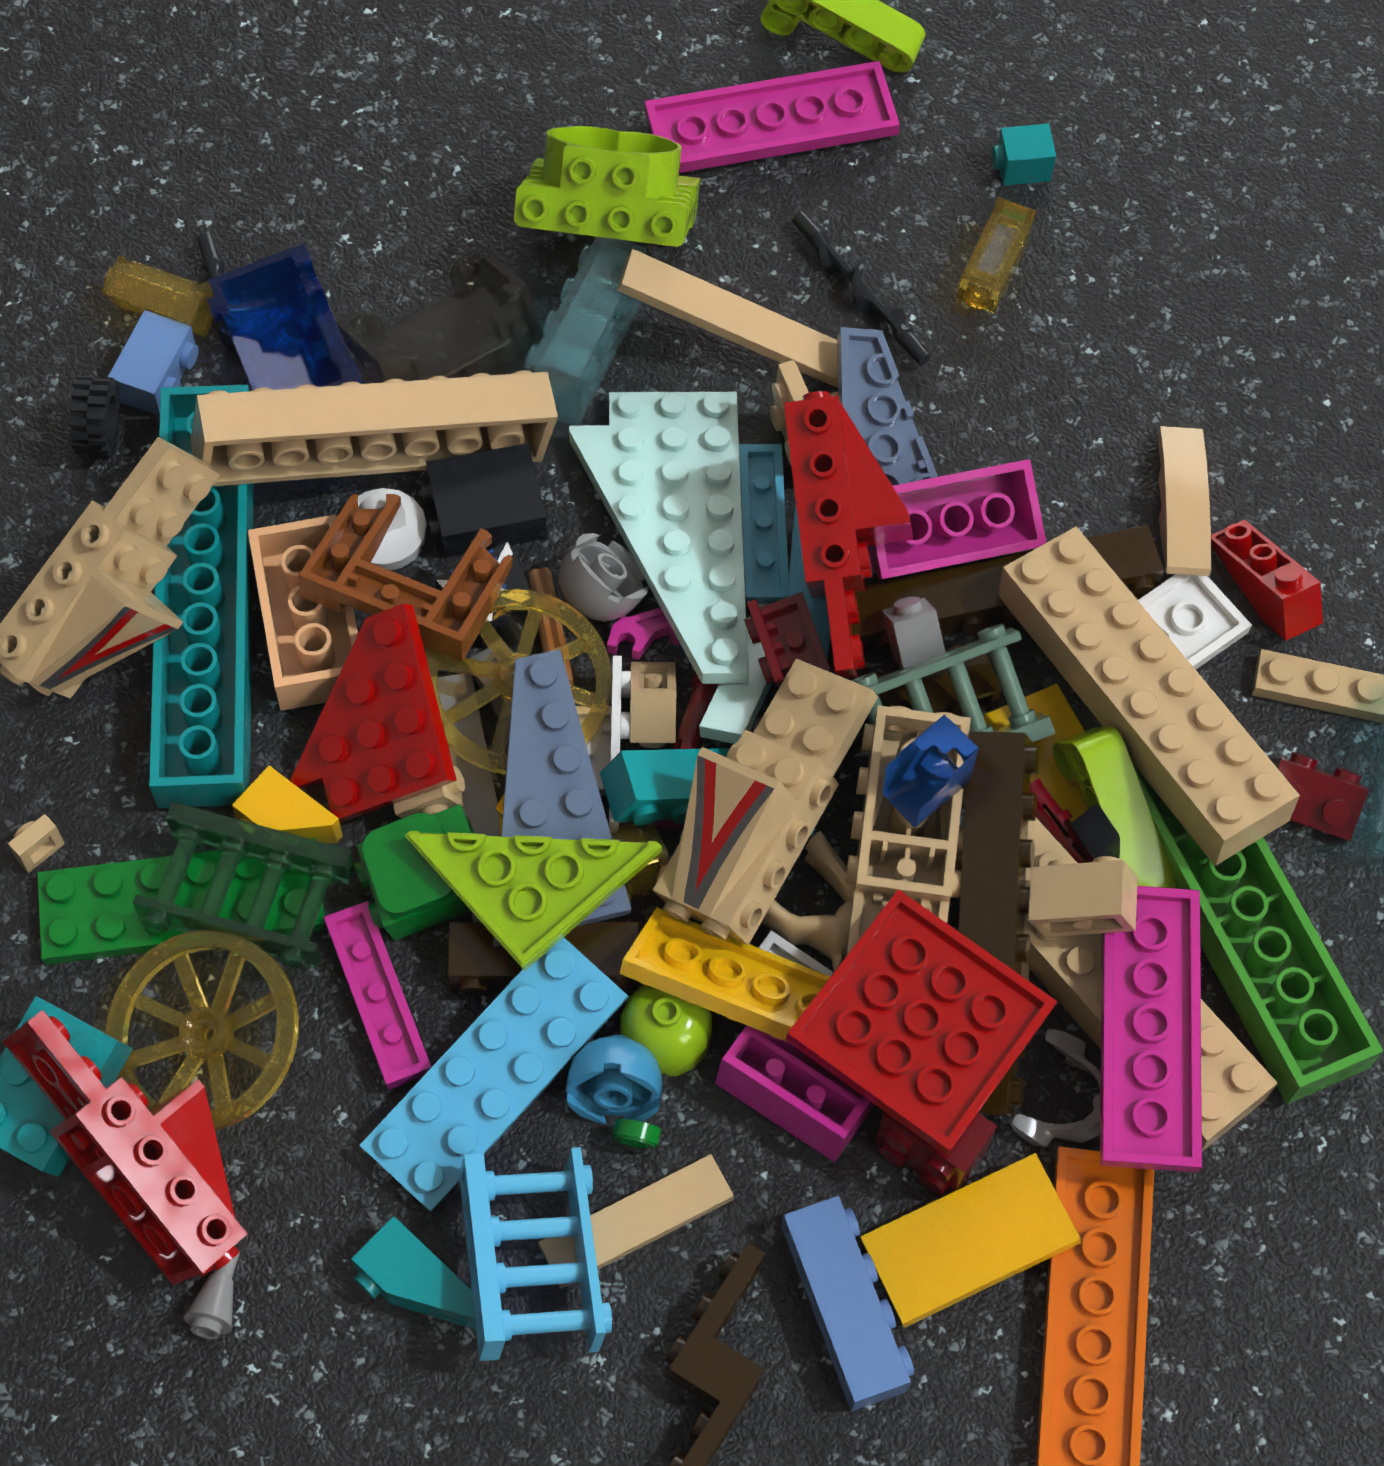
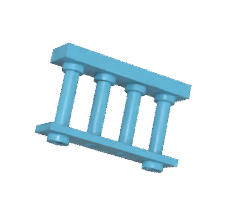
(492, 1278)

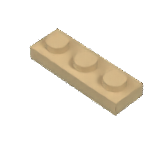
(1319, 685)

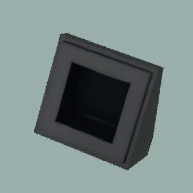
(1097, 833)

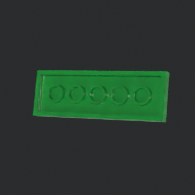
(92, 914)

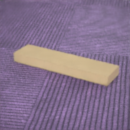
(648, 1214)

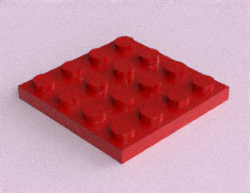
(921, 1021)

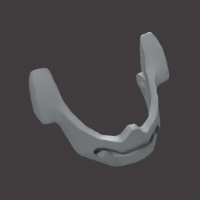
(1041, 1133)

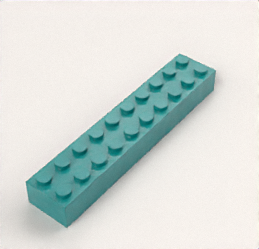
(204, 666)

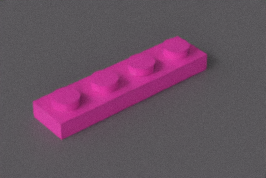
(378, 995)

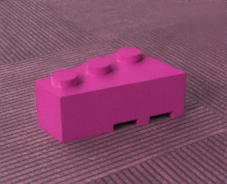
(793, 1091)

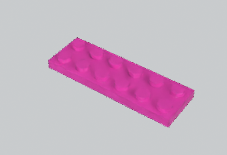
(776, 116)
(1152, 1036)

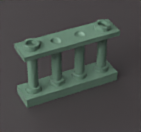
(990, 640)

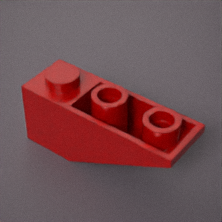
(1270, 579)

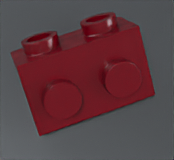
(785, 635)
(1325, 799)

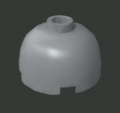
(600, 579)

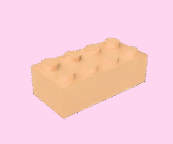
(302, 637)

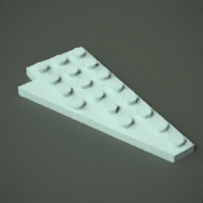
(675, 496)

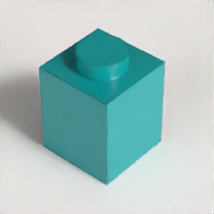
(1024, 154)

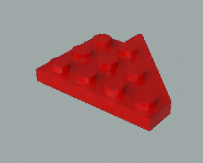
(381, 723)

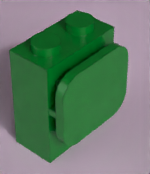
(403, 884)

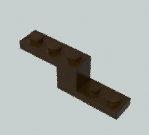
(712, 1368)

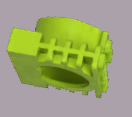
(609, 187)

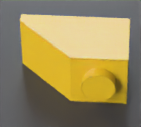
(283, 806)

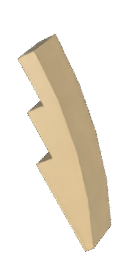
(1184, 501)

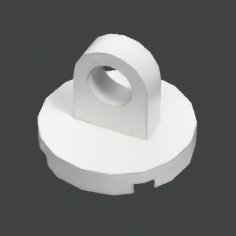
(406, 532)

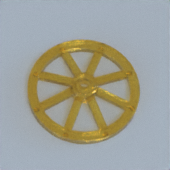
(536, 604)
(197, 1023)

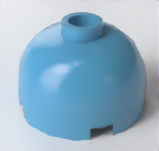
(614, 1079)

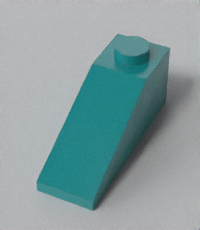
(411, 1276)

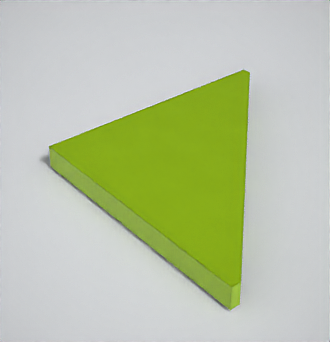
(531, 886)

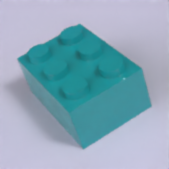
(25, 1109)

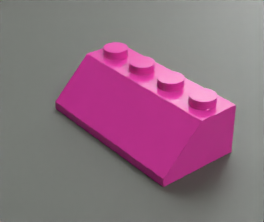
(964, 519)

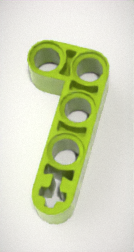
(860, 24)
(1108, 779)

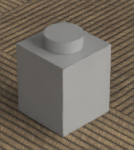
(913, 631)

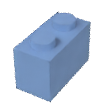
(152, 360)

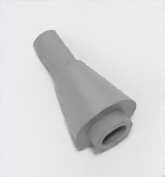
(213, 1306)

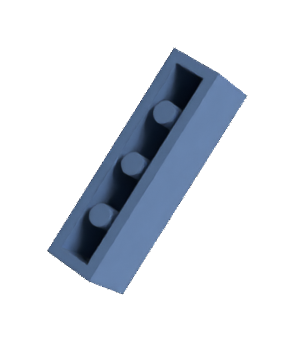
(846, 1303)

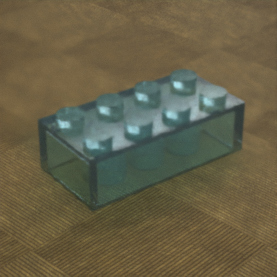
(586, 328)

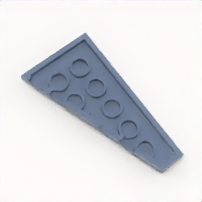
(878, 408)
(549, 767)

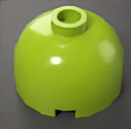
(668, 1027)

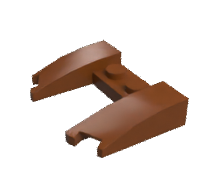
(447, 619)

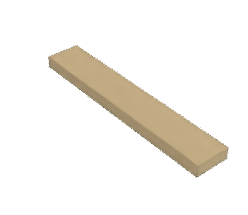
(729, 316)

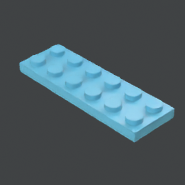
(493, 1072)

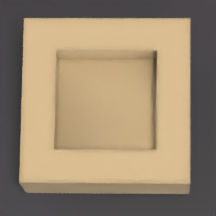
(35, 842)

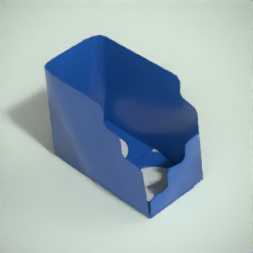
(922, 778)

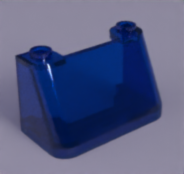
(282, 323)

